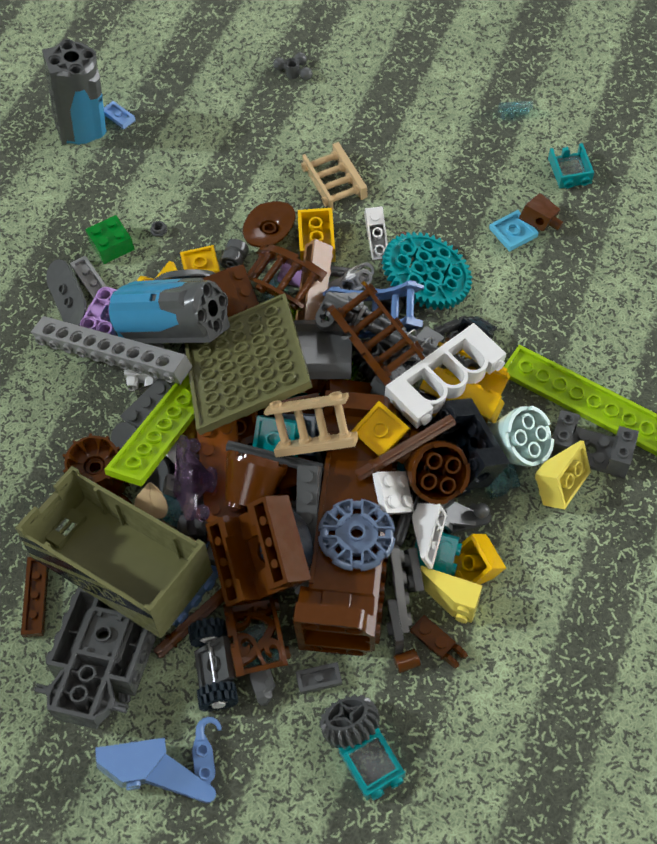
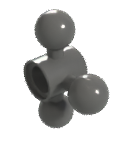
(292, 66)

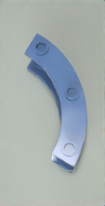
(405, 289)

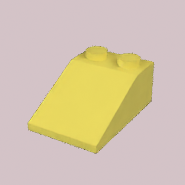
(563, 476)
(452, 593)

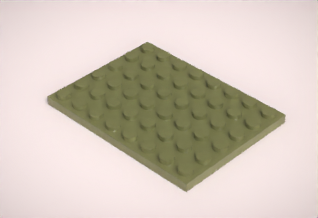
(247, 365)

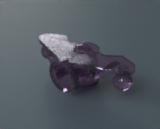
(192, 479)

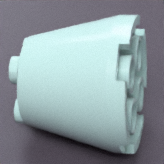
(524, 436)

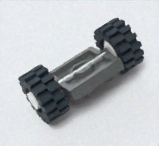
(213, 664)

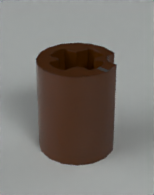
(406, 660)

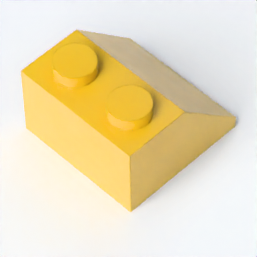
(478, 560)

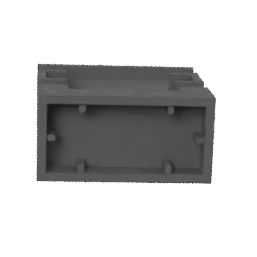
(325, 353)

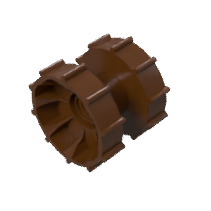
(94, 454)

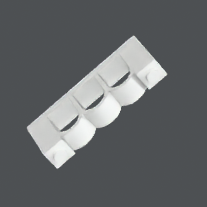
(419, 409)

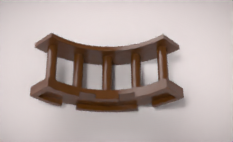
(282, 256)
(366, 347)

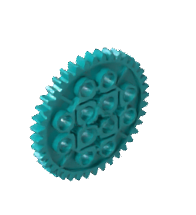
(428, 266)

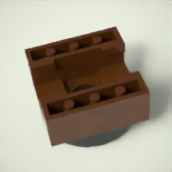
(261, 551)

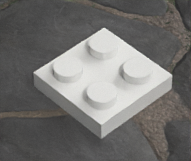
(393, 492)

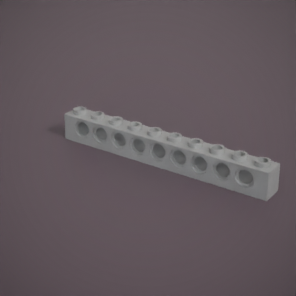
(112, 350)

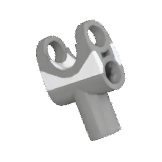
(354, 277)

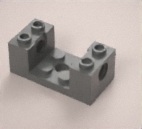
(612, 453)

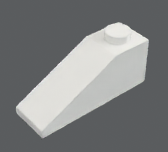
(428, 526)

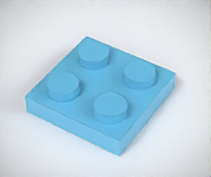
(513, 231)

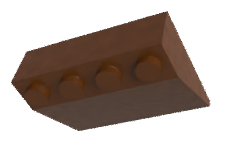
(237, 287)

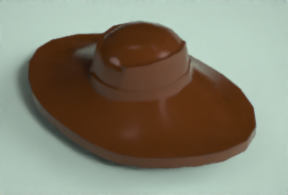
(268, 223)

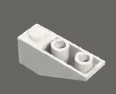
(376, 231)

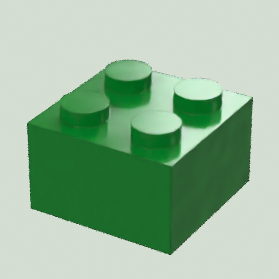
(110, 239)

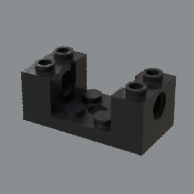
(486, 457)

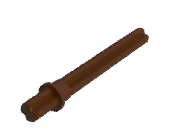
(405, 447)
(182, 630)

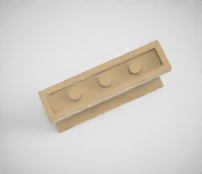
(344, 165)
(305, 443)

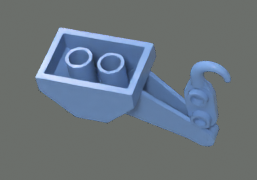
(148, 763)

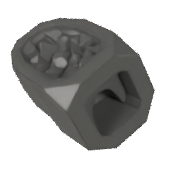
(263, 686)

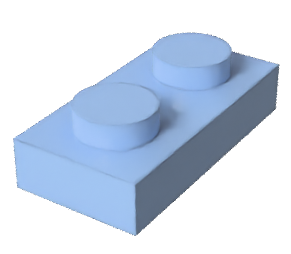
(118, 115)

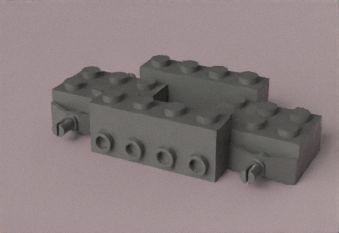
(93, 668)

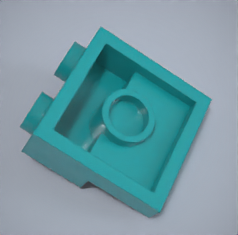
(267, 434)
(447, 550)

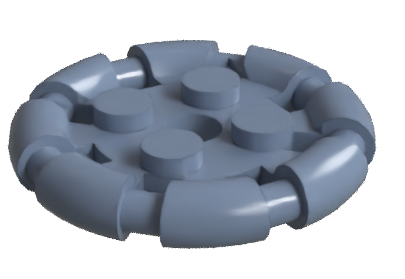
(355, 546)

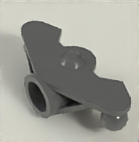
(462, 517)

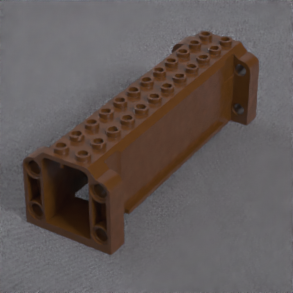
(344, 606)

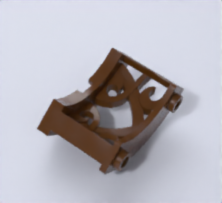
(244, 655)

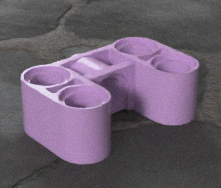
(98, 312)

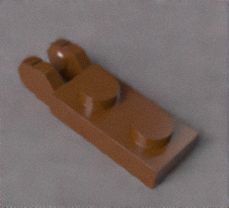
(437, 641)

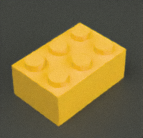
(316, 225)

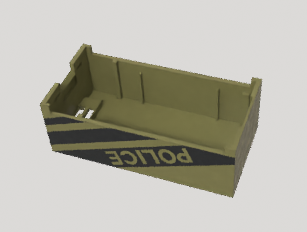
(116, 552)

